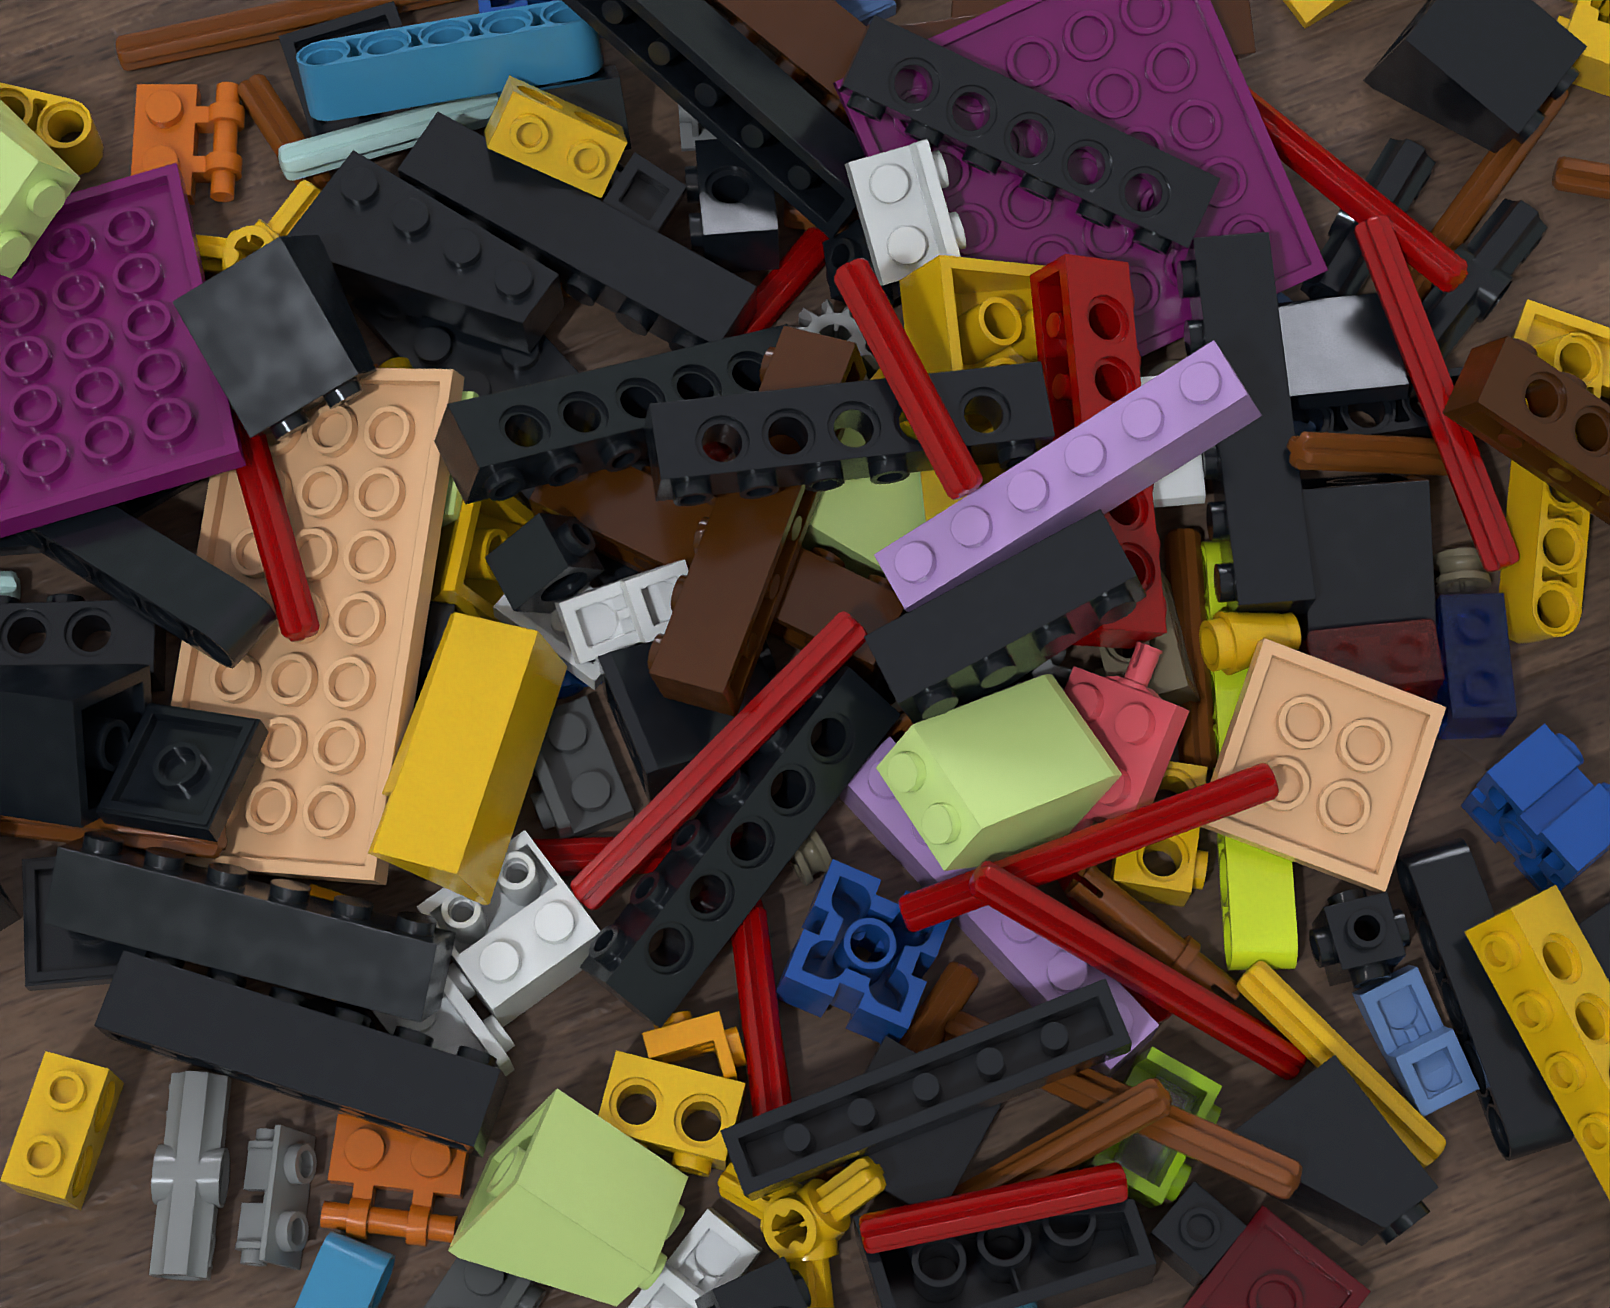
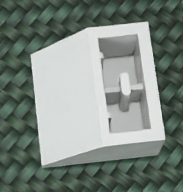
(523, 940)

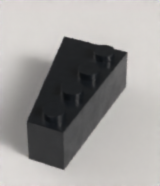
(428, 259)
(1006, 620)
(1020, 1265)

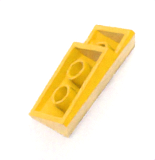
(469, 755)

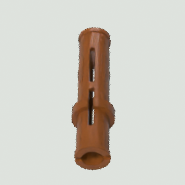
(1147, 931)

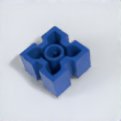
(1544, 810)
(827, 972)

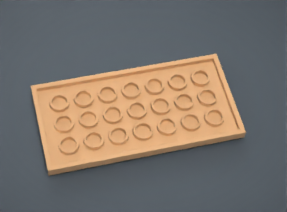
(368, 527)

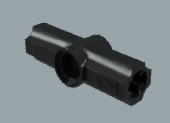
(1400, 177)
(1491, 261)

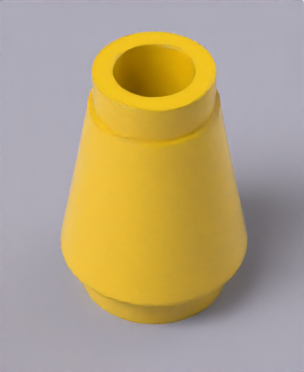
(1232, 637)

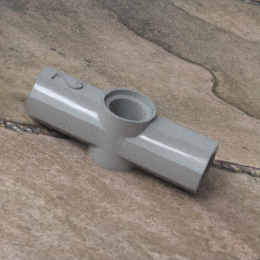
(190, 1176)

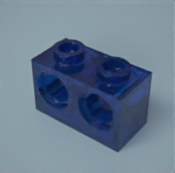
(1475, 666)

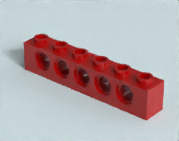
(1087, 365)

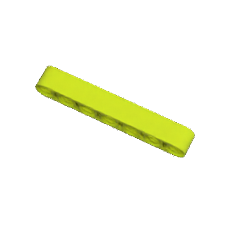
(1253, 883)

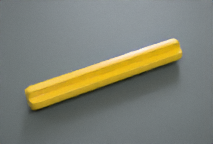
(1321, 1042)

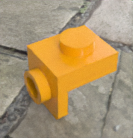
(689, 1038)

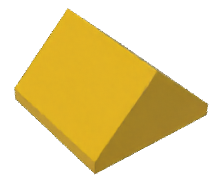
(461, 567)

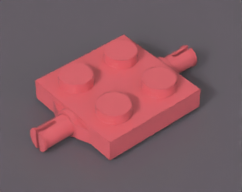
(1132, 728)

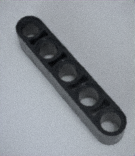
(158, 580)
(1444, 901)

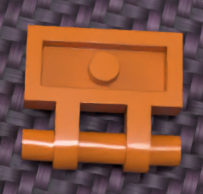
(169, 129)
(391, 1160)

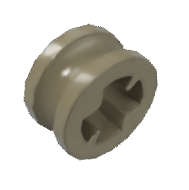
(1459, 572)
(810, 858)

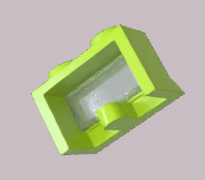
(1149, 1167)

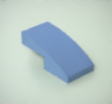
(1415, 1042)

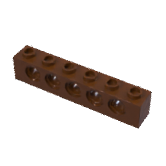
(1542, 438)

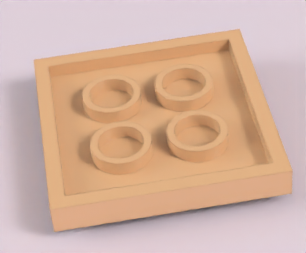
(1342, 760)

